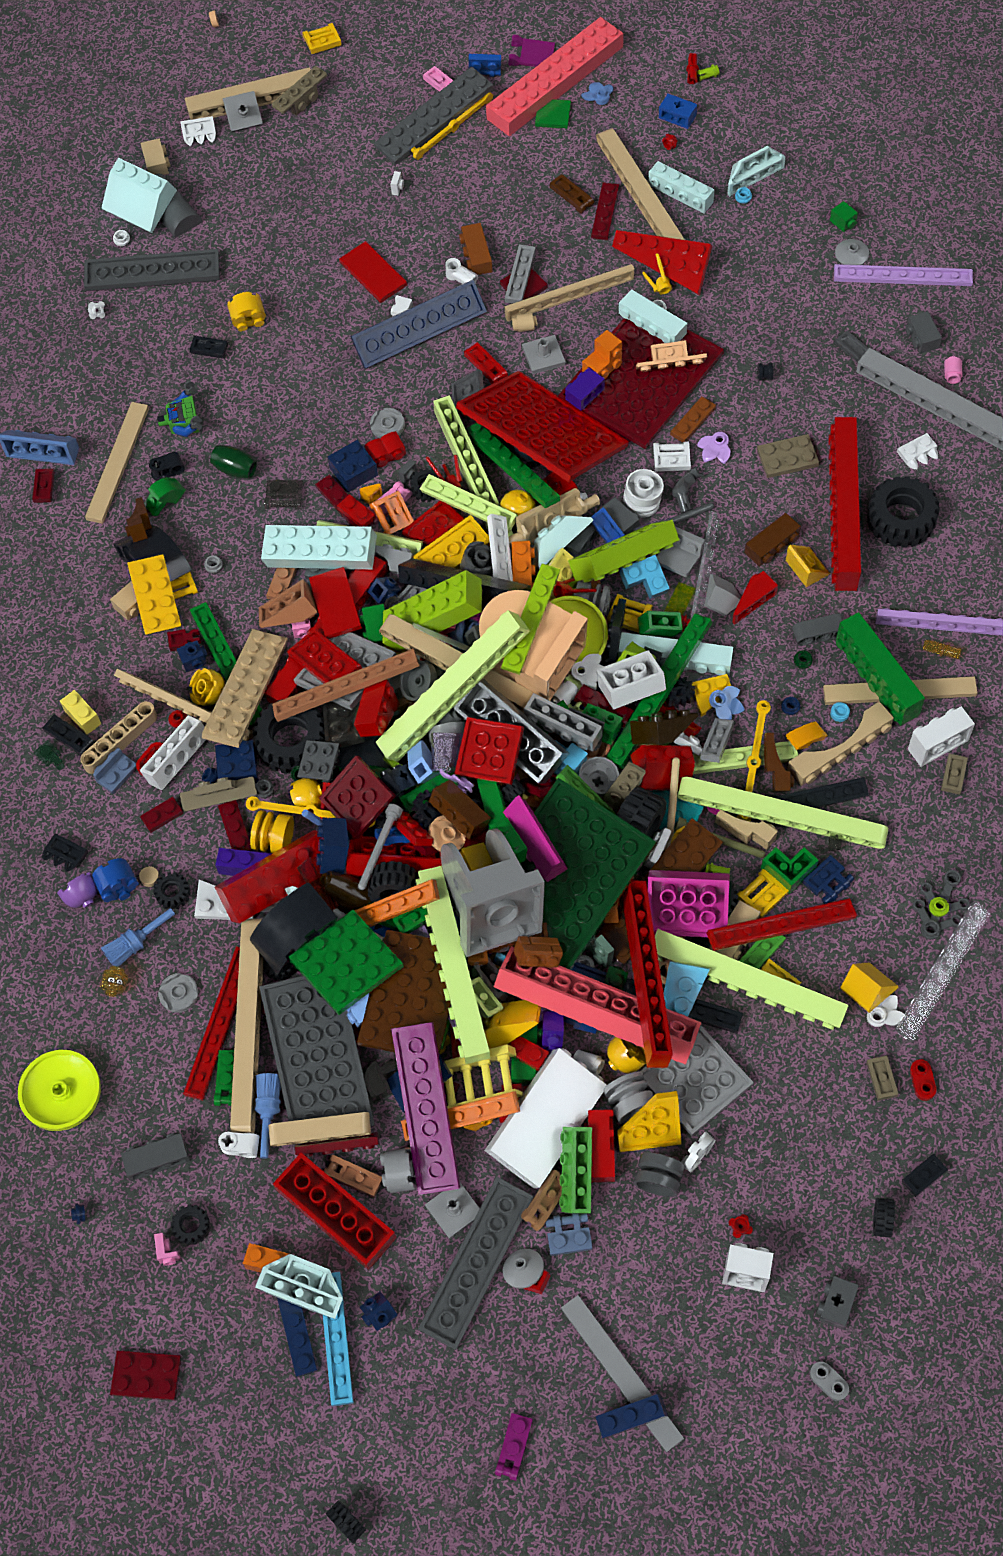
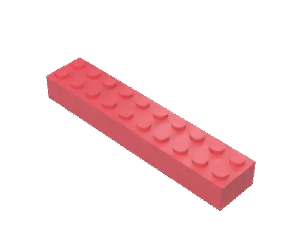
(554, 76)
(590, 1003)

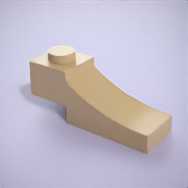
(761, 832)

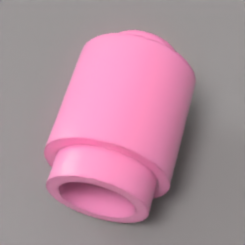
(953, 370)

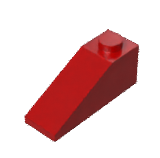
(758, 591)

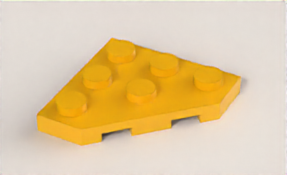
(653, 1125)

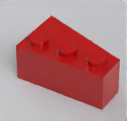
(376, 709)
(602, 1145)

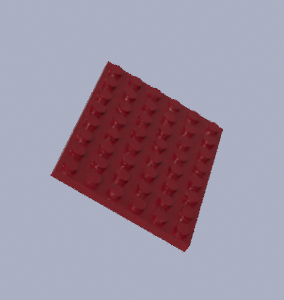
(643, 402)

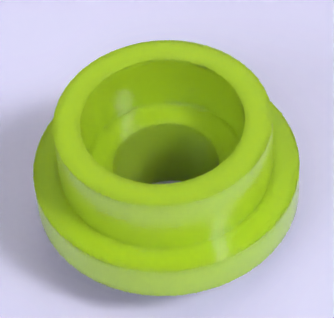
(936, 911)

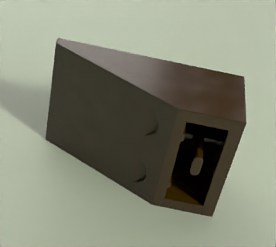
(660, 727)

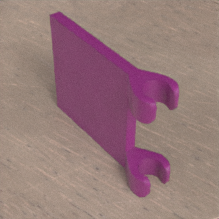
(532, 51)

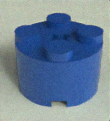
(115, 880)

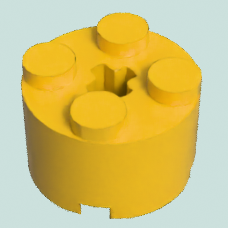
(246, 311)

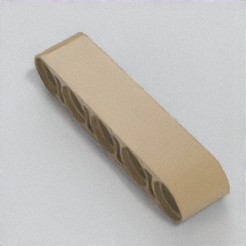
(122, 729)
(319, 1129)

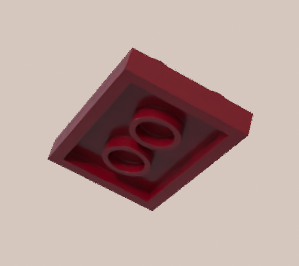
(145, 1375)

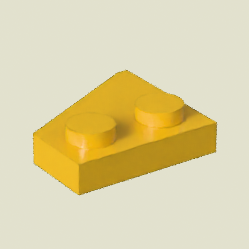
(705, 687)

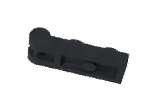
(67, 734)

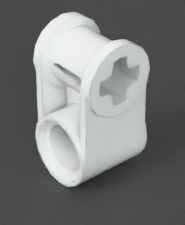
(242, 1144)

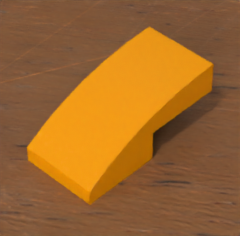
(805, 735)

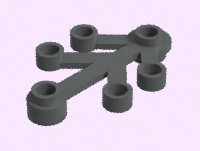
(933, 922)

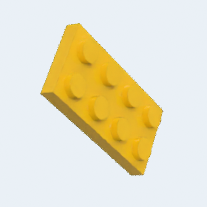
(450, 547)
(154, 594)

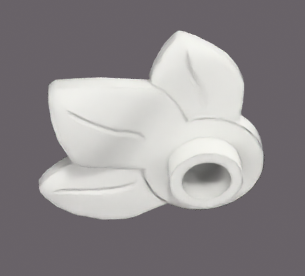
(590, 665)
(887, 1013)

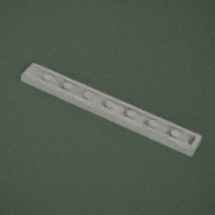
(618, 1368)

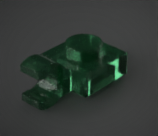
(48, 754)

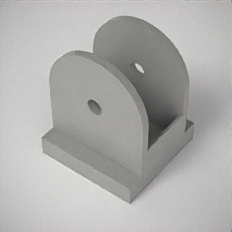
(496, 900)

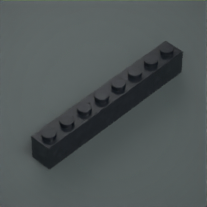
(428, 574)

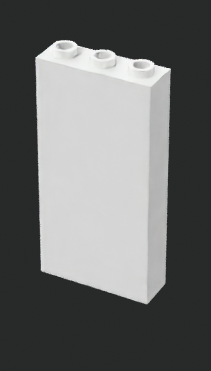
(555, 1099)

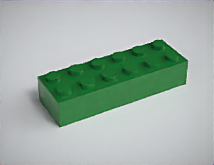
(879, 669)

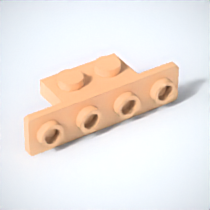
(670, 354)

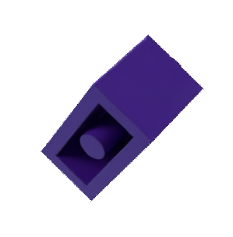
(584, 388)
(552, 1031)

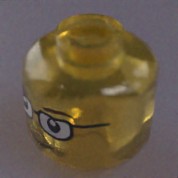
(114, 981)

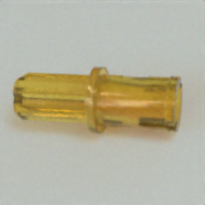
(942, 649)

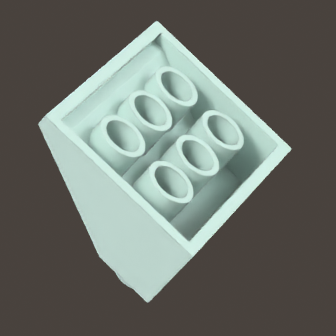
(137, 195)

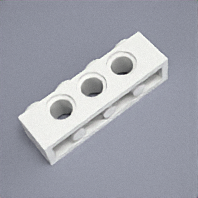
(174, 753)

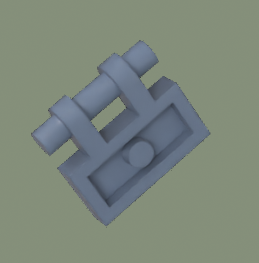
(571, 1240)

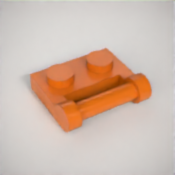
(397, 510)

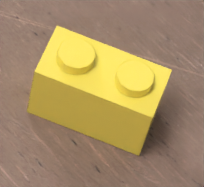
(80, 712)

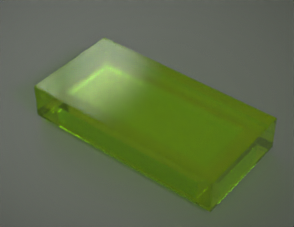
(680, 598)

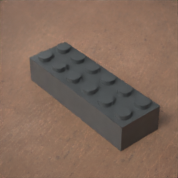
(538, 752)

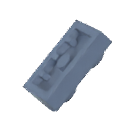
(114, 771)

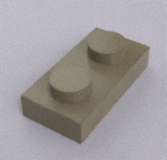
(954, 773)
(882, 1078)

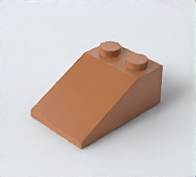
(289, 606)

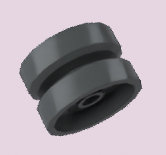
(419, 679)
(659, 1174)

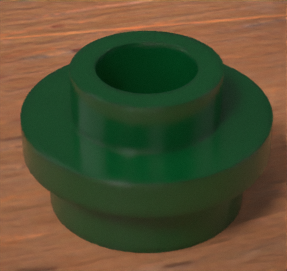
(803, 655)

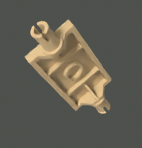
(539, 517)

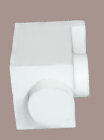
(401, 305)

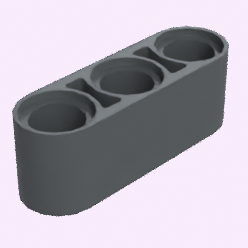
(817, 629)

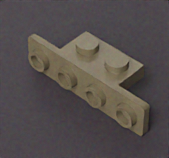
(301, 93)
(626, 781)
(217, 793)

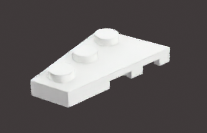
(209, 904)

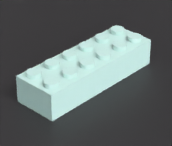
(319, 547)

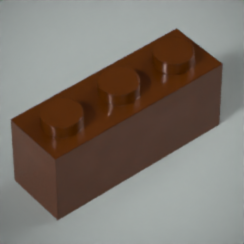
(772, 540)
(459, 809)

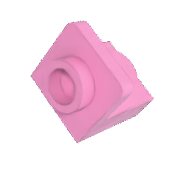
(301, 628)
(162, 1247)

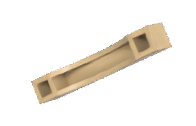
(810, 764)

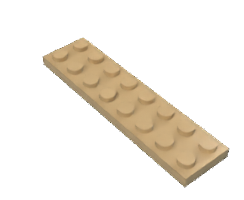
(244, 688)
(169, 698)

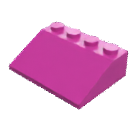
(688, 901)

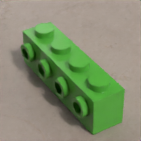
(576, 1169)

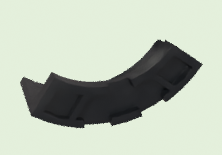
(156, 544)
(292, 925)

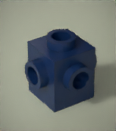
(383, 589)
(192, 655)
(377, 1311)

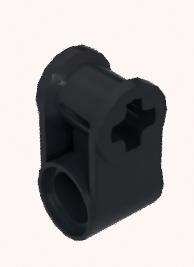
(167, 465)

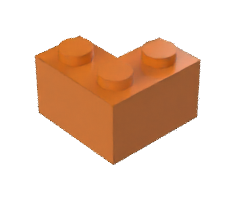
(606, 355)

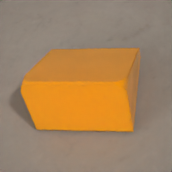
(371, 493)

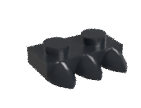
(66, 851)

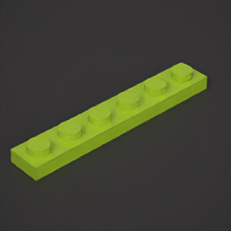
(532, 616)

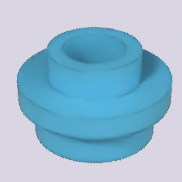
(743, 195)

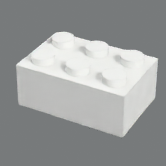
(631, 679)
(940, 736)
(747, 1267)

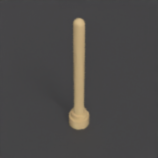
(672, 799)

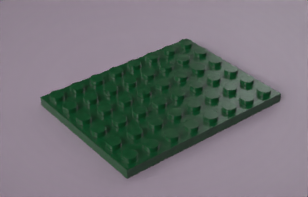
(601, 863)

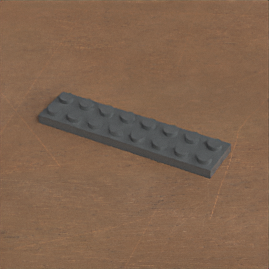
(433, 115)
(151, 269)
(475, 1263)

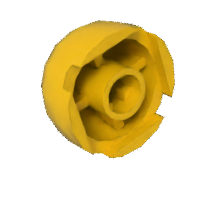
(517, 501)
(206, 687)
(306, 792)
(625, 1056)

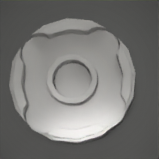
(386, 422)
(184, 992)

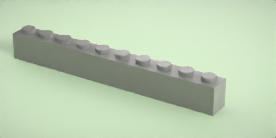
(932, 397)

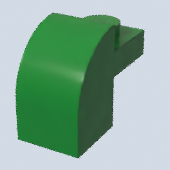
(162, 492)

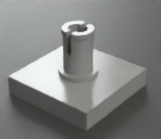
(242, 111)
(543, 354)
(453, 1210)

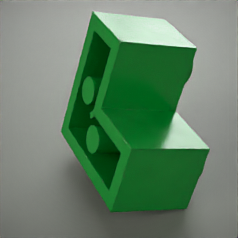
(789, 872)

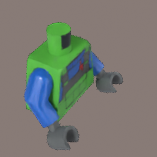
(182, 413)

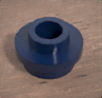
(790, 701)
(210, 774)
(78, 1213)

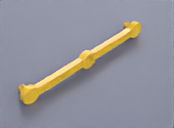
(452, 127)
(762, 708)
(254, 804)

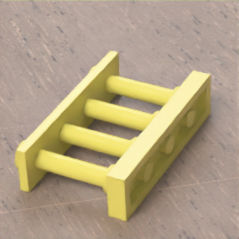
(501, 1054)

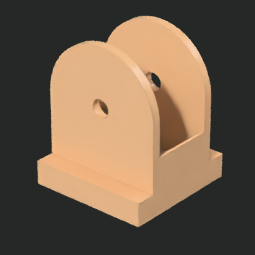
(554, 648)

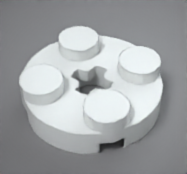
(698, 1151)

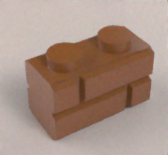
(538, 951)

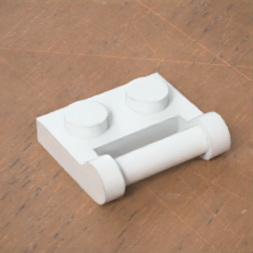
(671, 460)

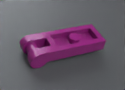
(514, 1445)

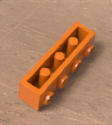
(522, 563)

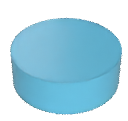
(840, 712)

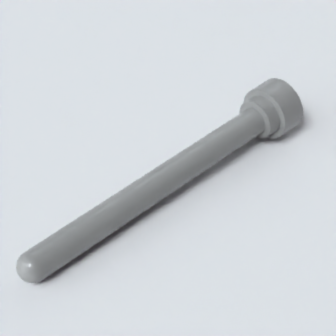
(393, 813)

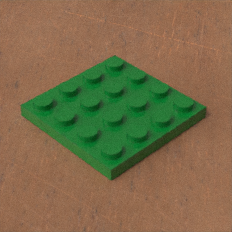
(346, 962)

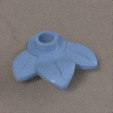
(598, 93)
(729, 703)

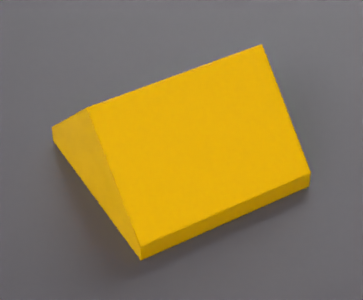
(805, 564)
(867, 985)

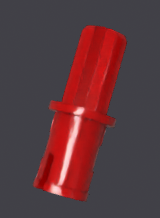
(692, 69)

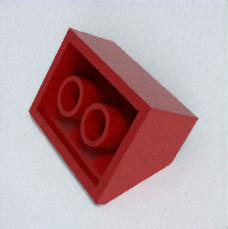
(658, 764)

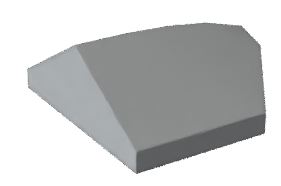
(721, 595)

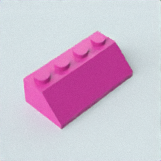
(538, 844)

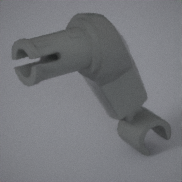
(682, 487)

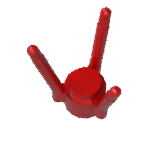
(452, 479)
(563, 589)

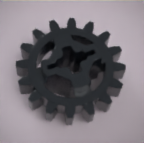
(681, 693)
(425, 811)

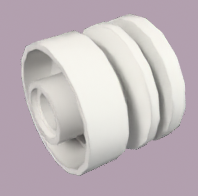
(643, 492)

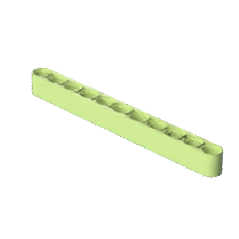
(782, 812)

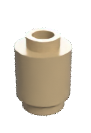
(524, 322)

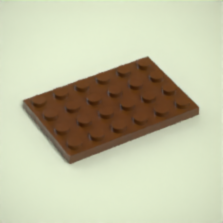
(408, 996)

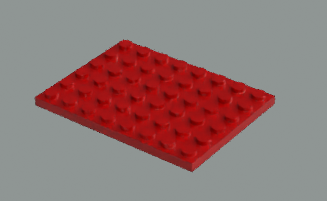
(542, 425)

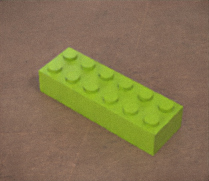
(623, 551)
(440, 605)

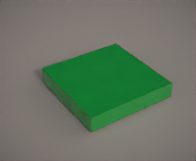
(554, 114)

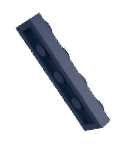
(297, 1338)

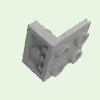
(683, 554)

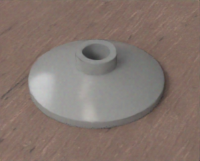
(847, 256)
(527, 1274)

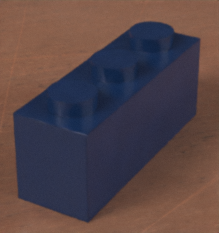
(631, 1416)

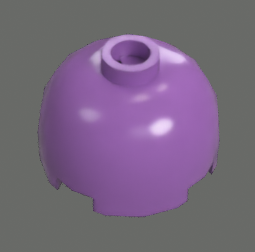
(79, 891)

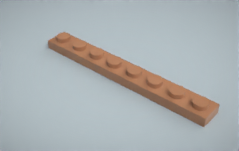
(345, 685)

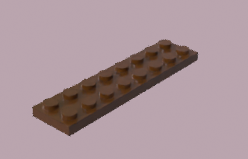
(687, 853)

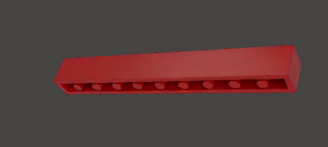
(359, 582)
(647, 976)

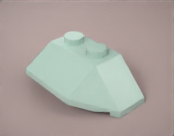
(755, 168)
(557, 536)
(301, 1284)

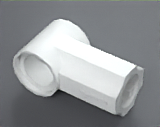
(457, 272)

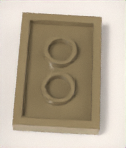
(787, 456)

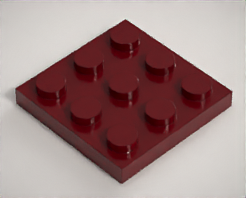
(357, 796)

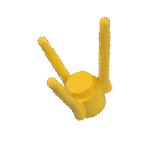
(662, 283)

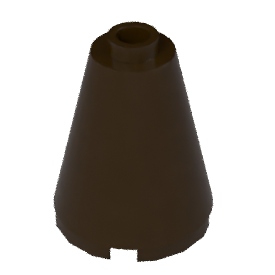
(345, 890)

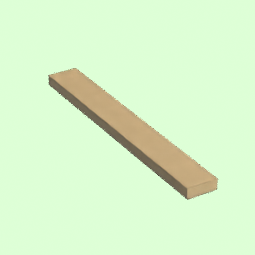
(570, 292)
(117, 463)
(928, 687)

